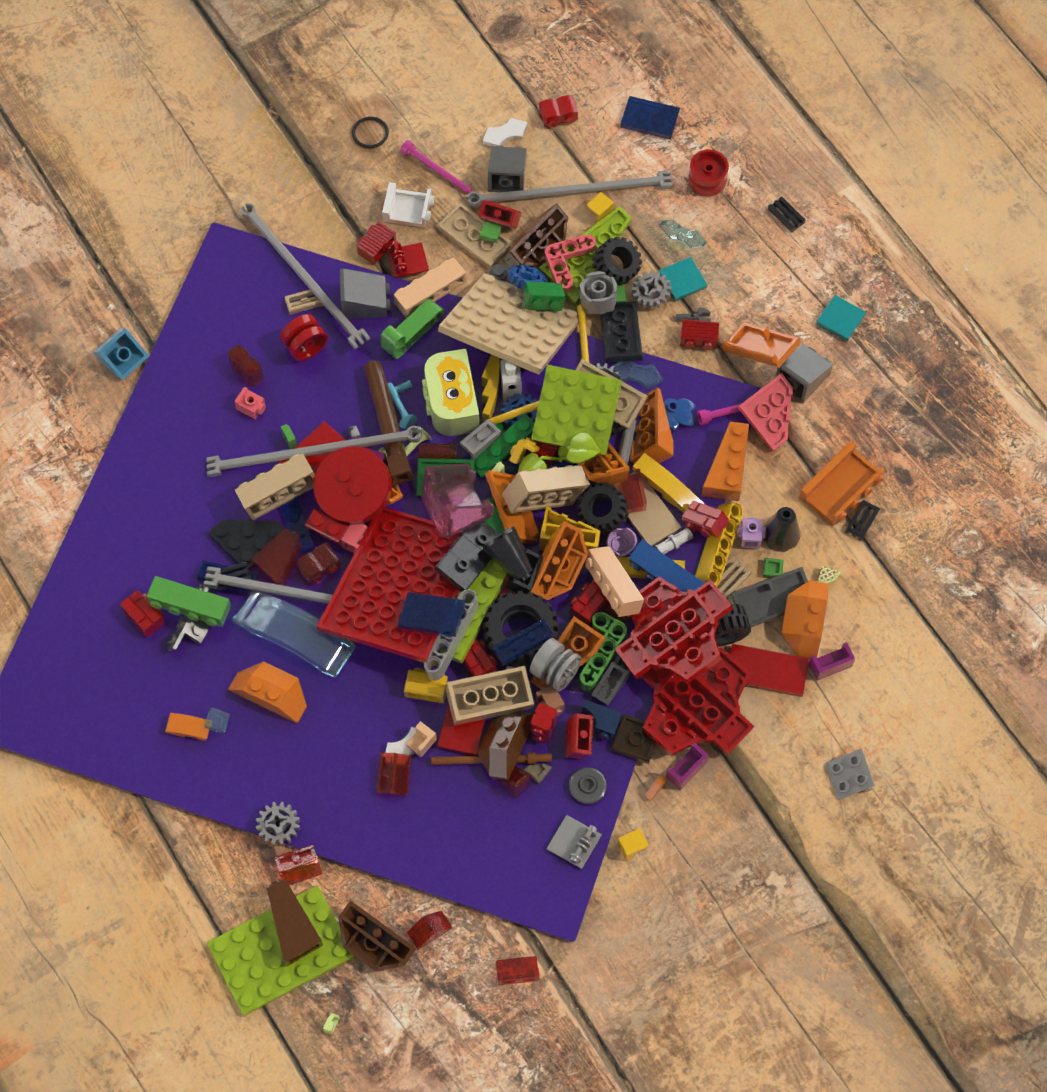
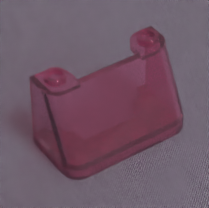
(452, 499)

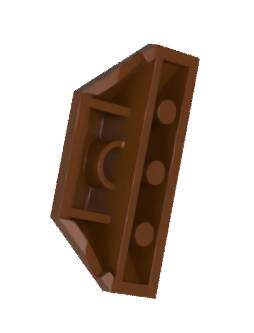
(543, 231)
(504, 743)
(372, 940)

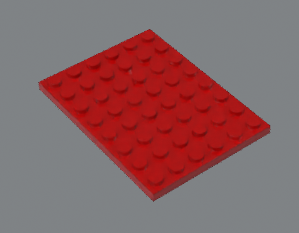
(390, 561)

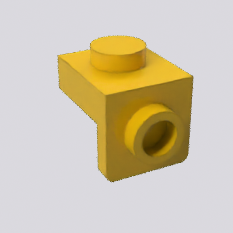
(519, 450)

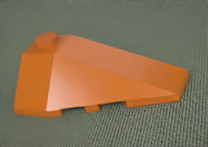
(653, 430)
(581, 640)

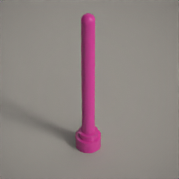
(409, 149)
(705, 417)

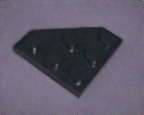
(244, 538)

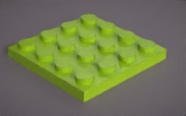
(576, 404)

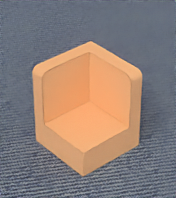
(422, 739)

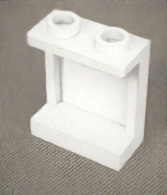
(407, 207)

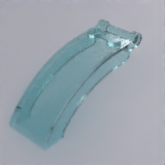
(295, 631)

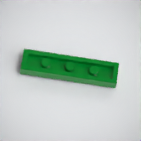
(501, 448)

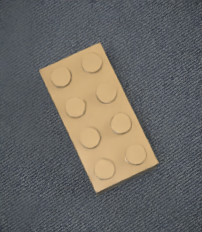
(276, 486)
(545, 488)
(489, 695)

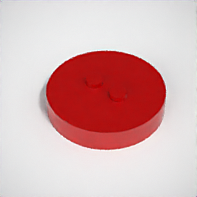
(352, 485)

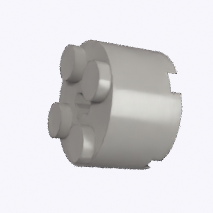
(598, 293)

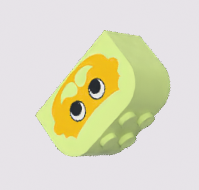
(450, 393)

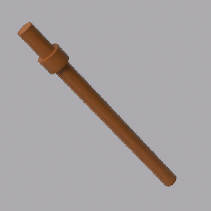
(530, 758)

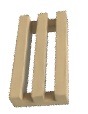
(303, 304)
(741, 568)

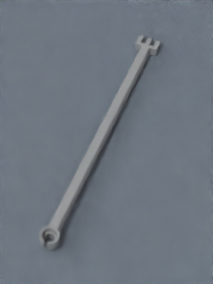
(662, 179)
(355, 335)
(215, 465)
(218, 578)

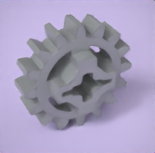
(646, 286)
(267, 826)

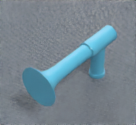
(406, 419)

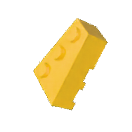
(553, 520)

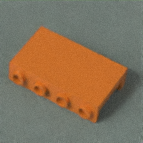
(841, 484)

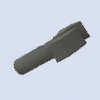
(697, 316)

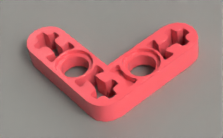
(559, 259)

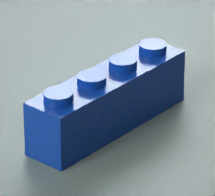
(658, 565)

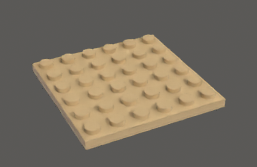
(497, 322)

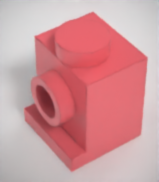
(251, 409)
(353, 537)

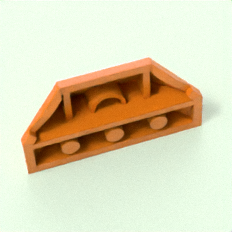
(606, 468)
(560, 562)
(805, 618)
(271, 689)

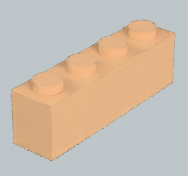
(431, 286)
(614, 581)

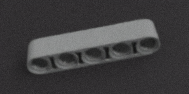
(451, 643)

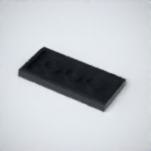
(621, 333)

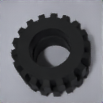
(627, 254)
(595, 496)
(733, 626)

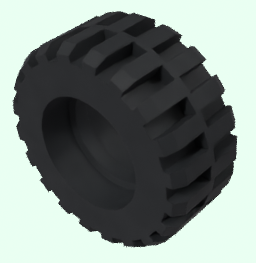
(512, 607)

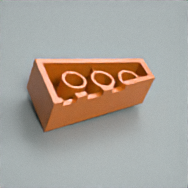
(728, 466)

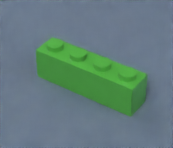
(188, 601)

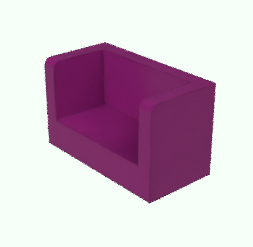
(832, 662)
(687, 767)

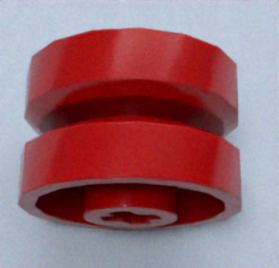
(708, 172)
(304, 337)

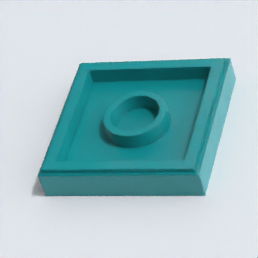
(684, 278)
(841, 318)

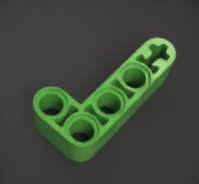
(399, 340)
(602, 656)

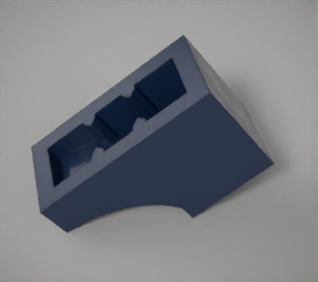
(604, 719)

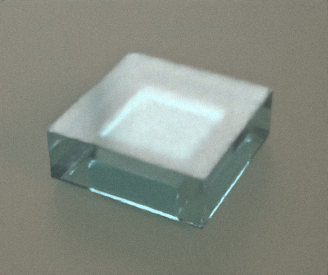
(217, 720)

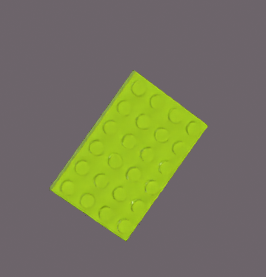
(254, 960)

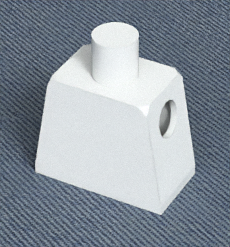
(510, 375)

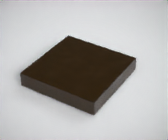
(633, 741)

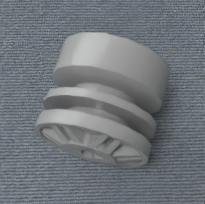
(555, 664)

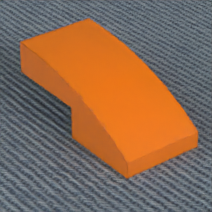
(187, 725)

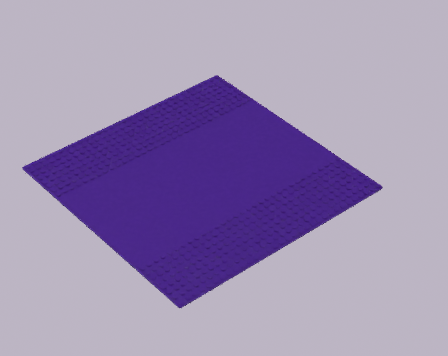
(99, 693)

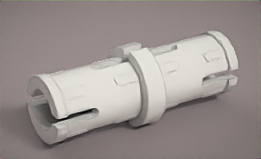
(674, 541)

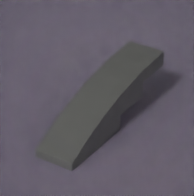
(612, 681)

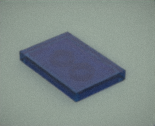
(650, 117)
(431, 614)

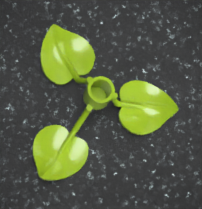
(581, 449)

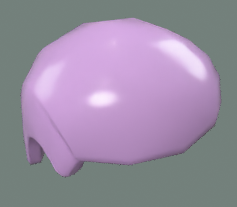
(622, 541)

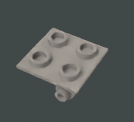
(850, 774)
(574, 841)

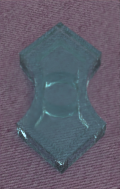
(687, 236)
(645, 375)

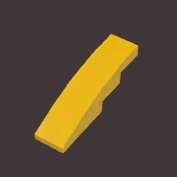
(490, 380)
(666, 483)

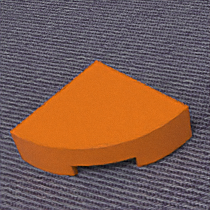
(656, 787)

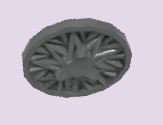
(587, 785)

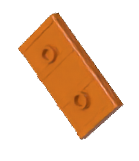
(761, 344)
(522, 521)

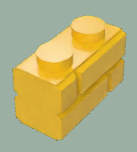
(423, 688)

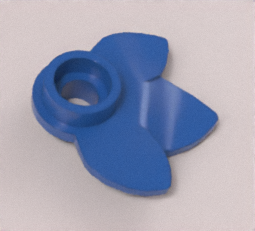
(680, 414)

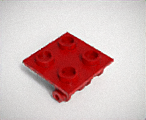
(407, 259)

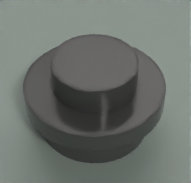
(498, 271)

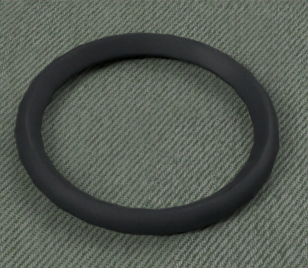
(370, 118)

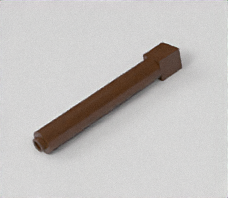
(387, 421)

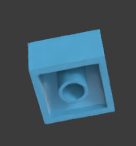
(121, 353)

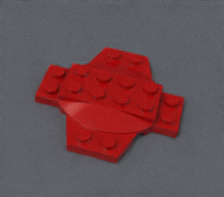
(675, 630)
(698, 710)

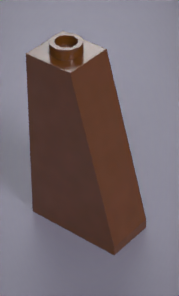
(293, 926)

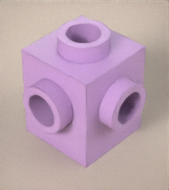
(751, 533)

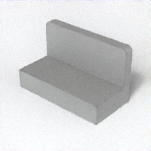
(480, 439)

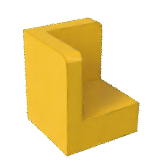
(601, 206)
(632, 843)

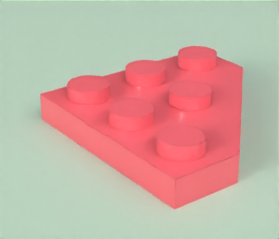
(770, 411)

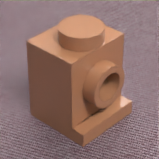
(551, 698)

